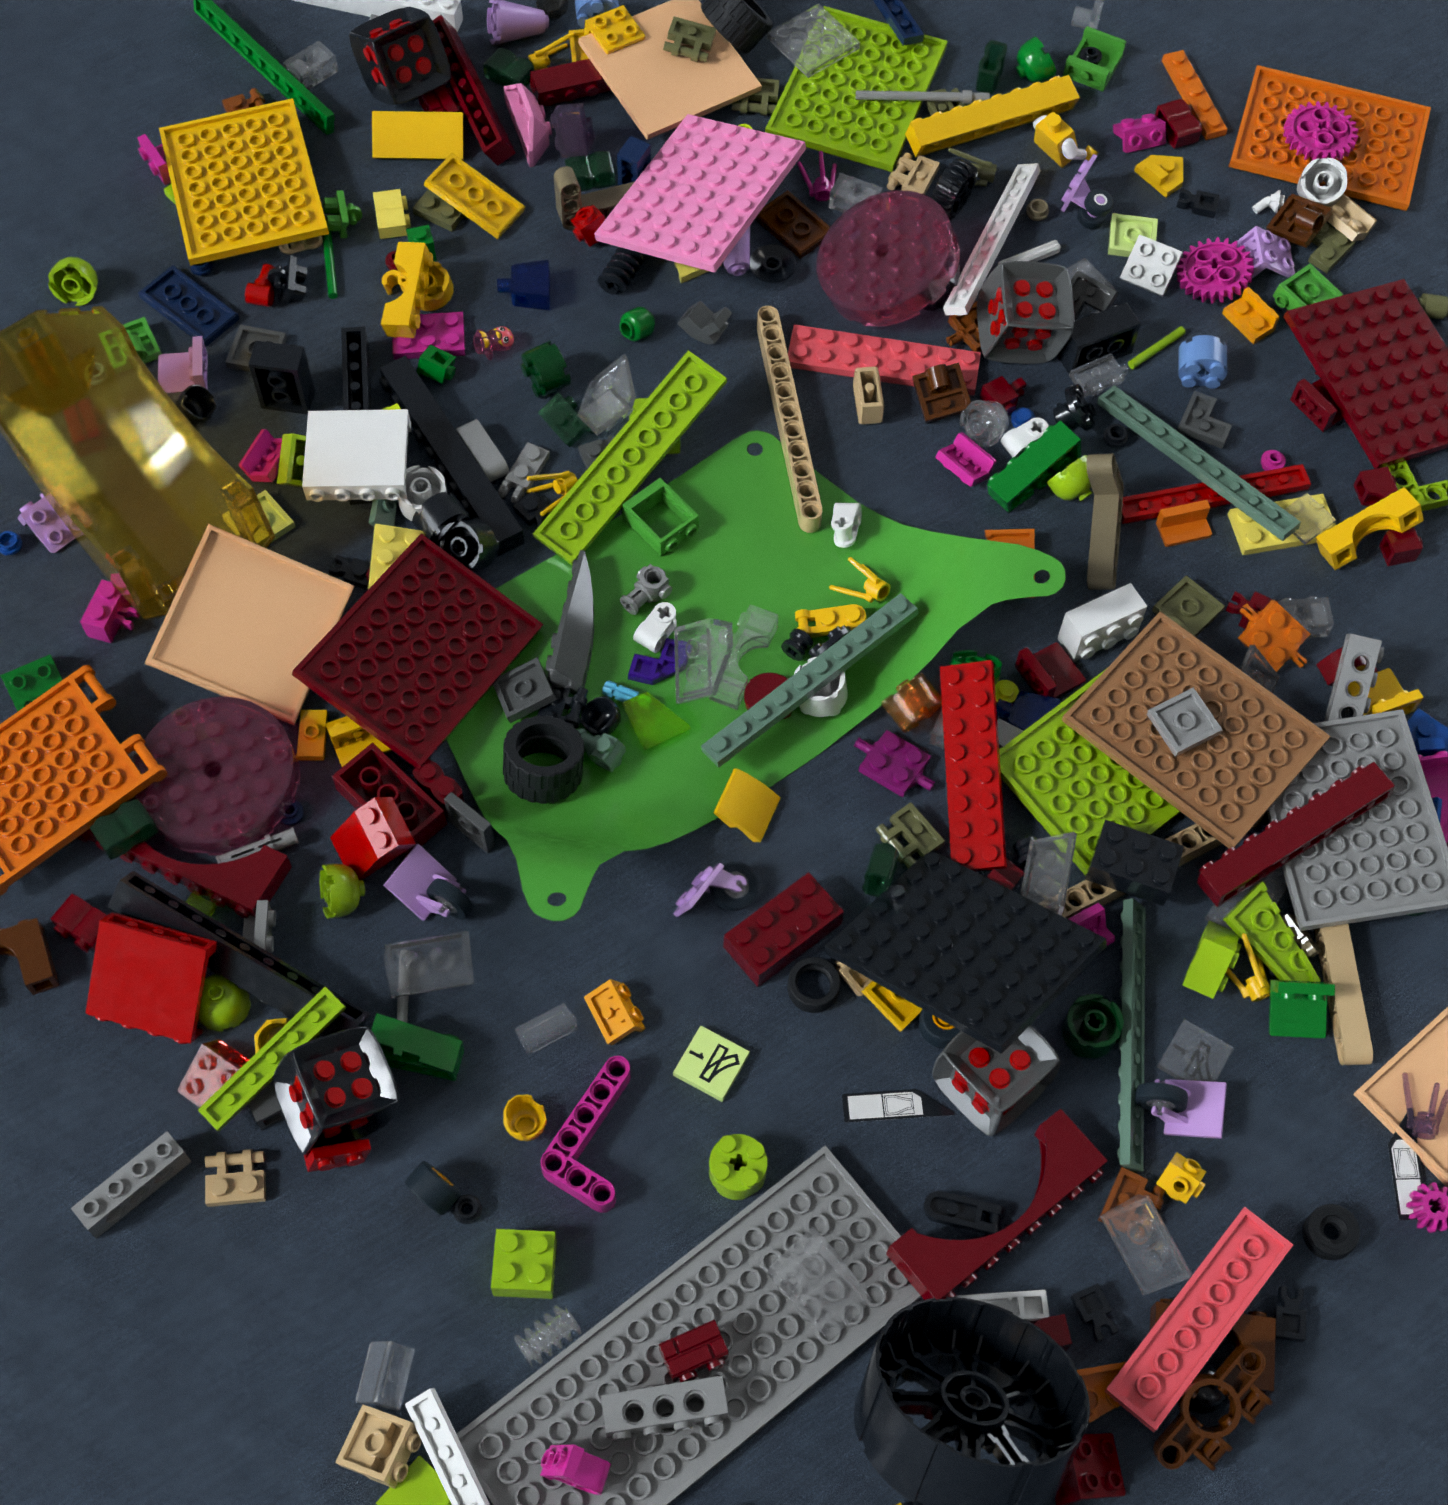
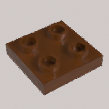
(1299, 220)
(941, 392)

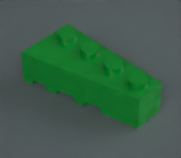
(1035, 466)

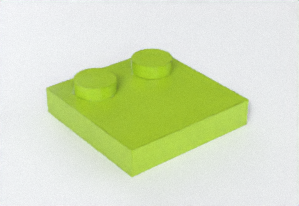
(419, 1487)

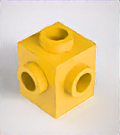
(1182, 1178)

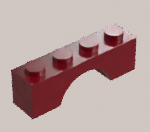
(1395, 546)

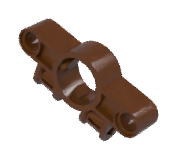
(1207, 1442)

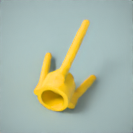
(540, 57)
(562, 484)
(874, 586)
(1257, 985)

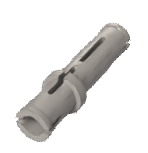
(275, 842)

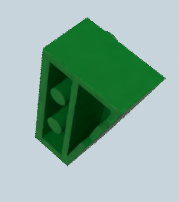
(418, 1048)

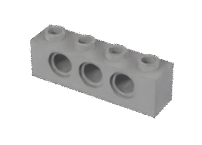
(1346, 673)
(131, 1185)
(617, 1405)

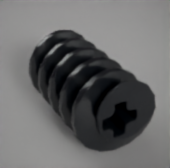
(620, 270)

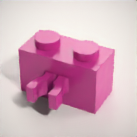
(107, 613)

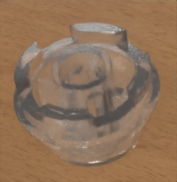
(984, 422)

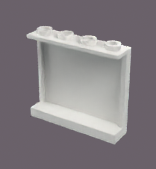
(356, 455)

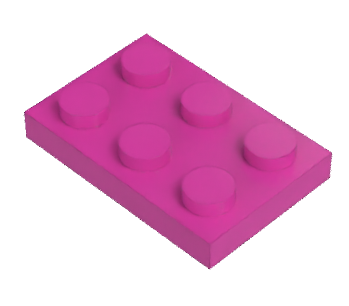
(437, 329)

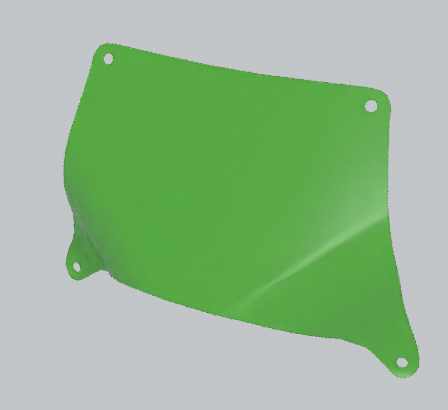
(740, 556)

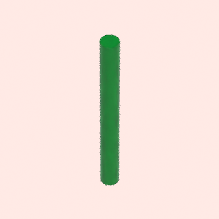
(330, 266)

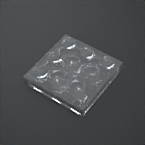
(813, 40)

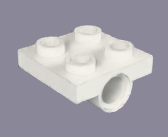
(1151, 265)

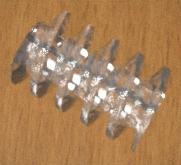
(547, 1335)

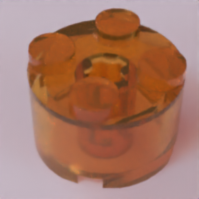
(913, 702)

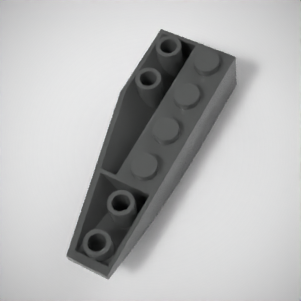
(575, 634)

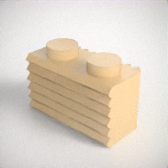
(868, 395)

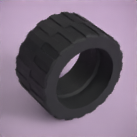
(738, 21)
(542, 783)

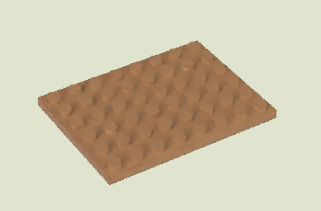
(1223, 781)

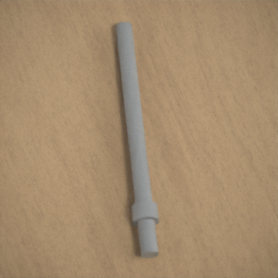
(965, 96)

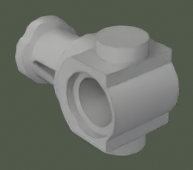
(645, 591)

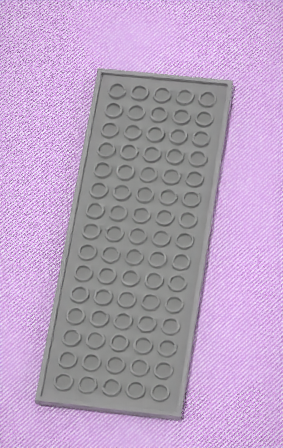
(769, 1342)

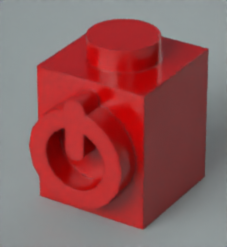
(587, 223)

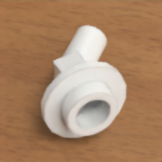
(1274, 202)

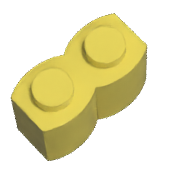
(390, 213)

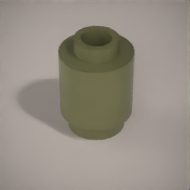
(1434, 305)

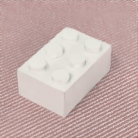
(1102, 622)

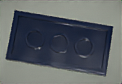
(188, 305)

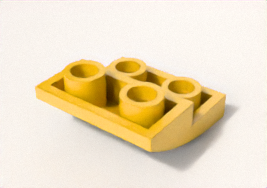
(747, 805)

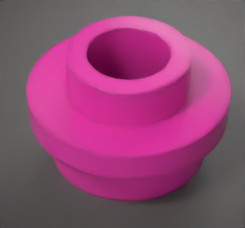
(1268, 464)

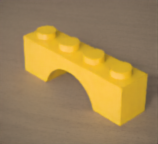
(402, 315)
(1395, 512)

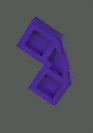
(653, 670)

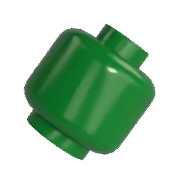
(637, 324)

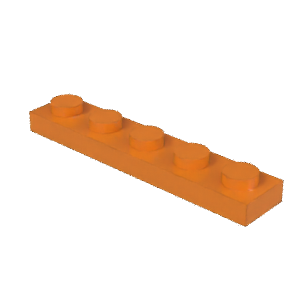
(1194, 94)

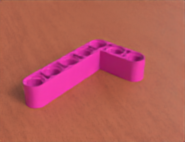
(583, 1133)

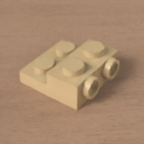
(379, 1446)

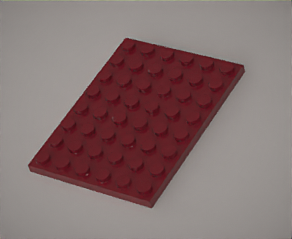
(1380, 369)
(418, 651)

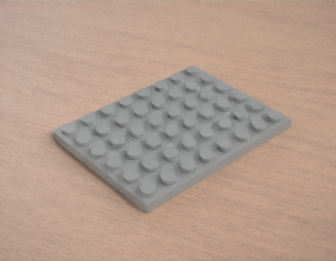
(1386, 858)

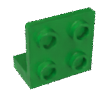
(31, 680)
(1299, 1008)

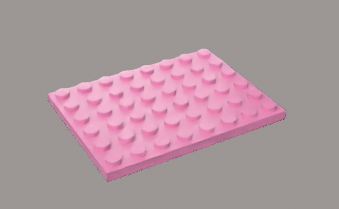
(700, 192)

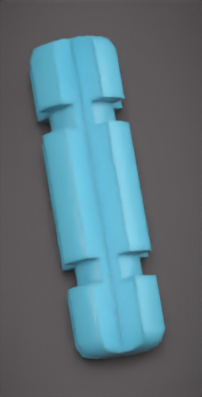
(621, 693)

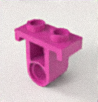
(575, 1468)

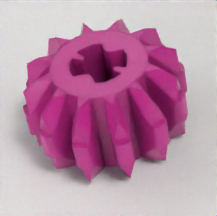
(1421, 1207)

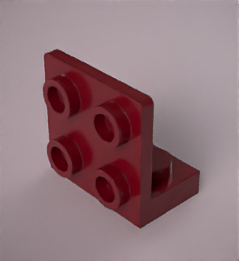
(1316, 404)
(1049, 671)
(1093, 1471)

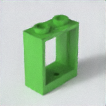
(647, 499)

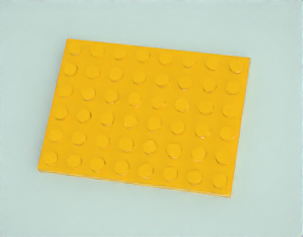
(242, 182)

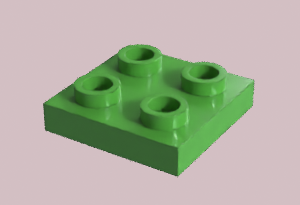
(143, 339)

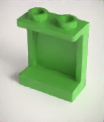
(1091, 74)

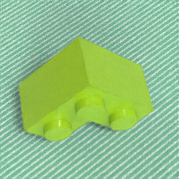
(291, 460)
(1213, 956)

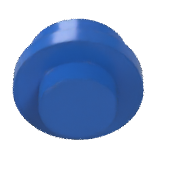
(1021, 416)
(10, 543)

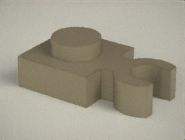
(1301, 937)

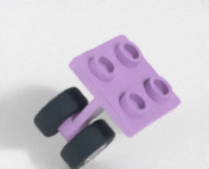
(1093, 204)

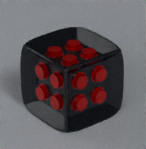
(400, 55)
(336, 1089)

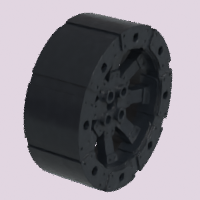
(989, 1365)

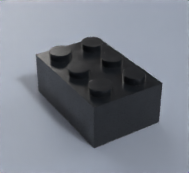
(1100, 335)
(282, 377)
(1134, 862)

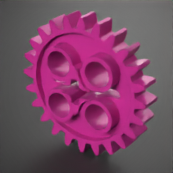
(1320, 132)
(1215, 270)

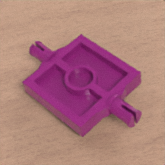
(894, 763)

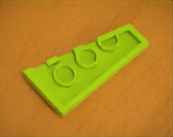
(1270, 936)

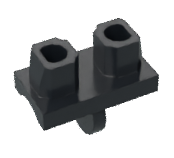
(286, 278)

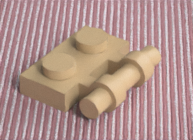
(920, 175)
(235, 1187)

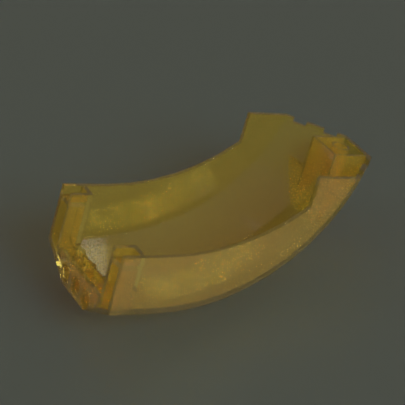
(116, 453)

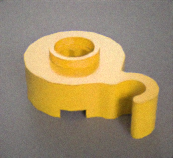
(436, 294)

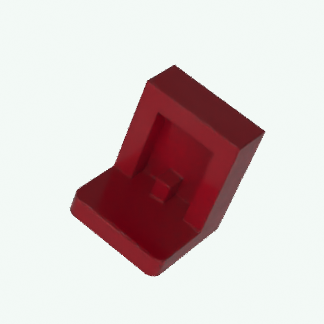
(1008, 876)

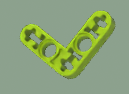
(1420, 493)

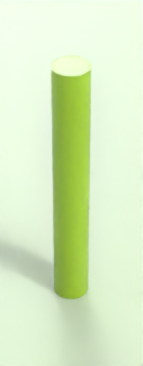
(1157, 347)

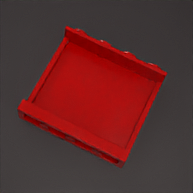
(148, 977)

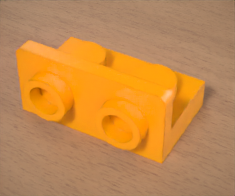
(1251, 316)
(614, 1011)

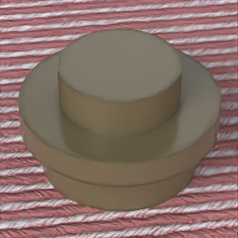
(1037, 210)

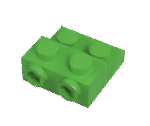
(1304, 288)

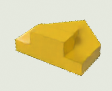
(1162, 173)

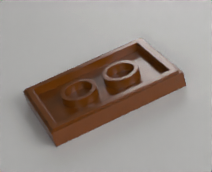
(793, 224)

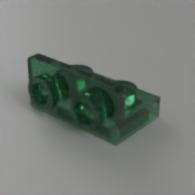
(562, 417)

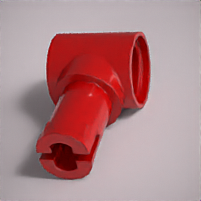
(261, 291)

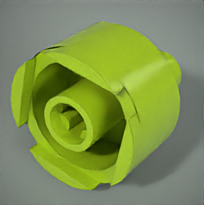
(737, 1150)

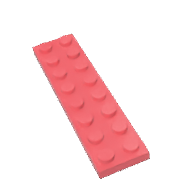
(896, 359)
(1198, 1319)

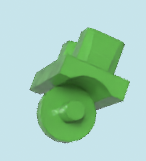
(344, 215)

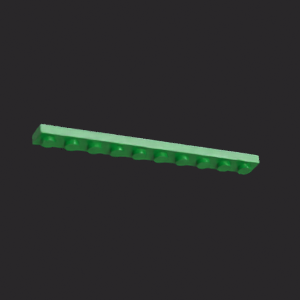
(266, 64)

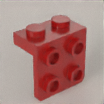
(337, 1155)

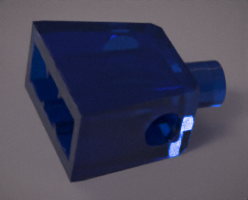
(528, 285)
(1026, 709)

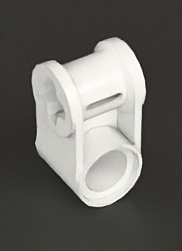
(1018, 438)
(846, 523)
(656, 627)

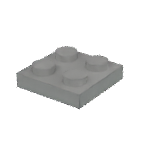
(1184, 722)

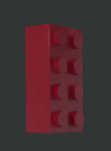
(376, 775)
(783, 929)

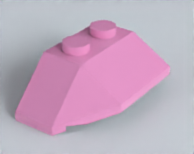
(528, 121)

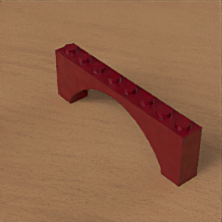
(227, 883)
(942, 1265)

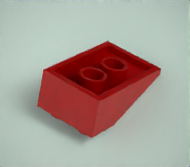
(372, 836)

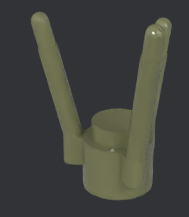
(985, 169)

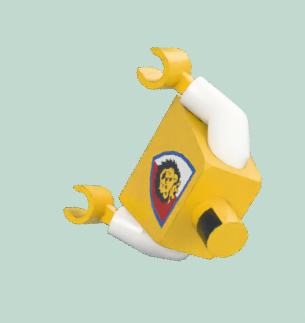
(1059, 140)

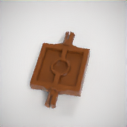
(966, 329)

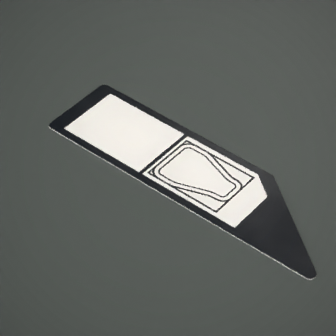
(890, 1105)
(1405, 1170)

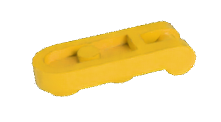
(829, 618)

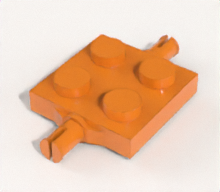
(1274, 634)

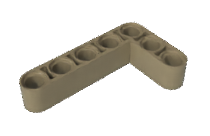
(570, 200)
(1106, 521)

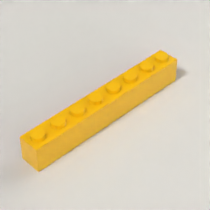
(991, 115)

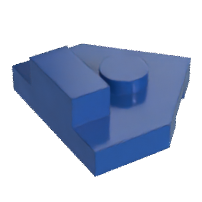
(1427, 734)

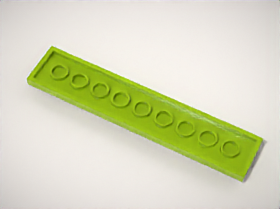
(630, 457)

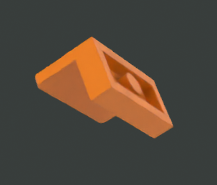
(1184, 523)

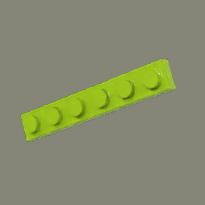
(261, 1067)

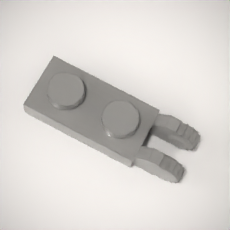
(527, 464)

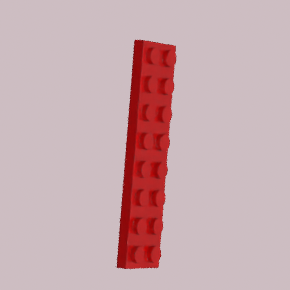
(973, 766)

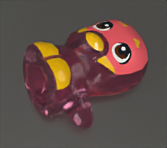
(494, 340)

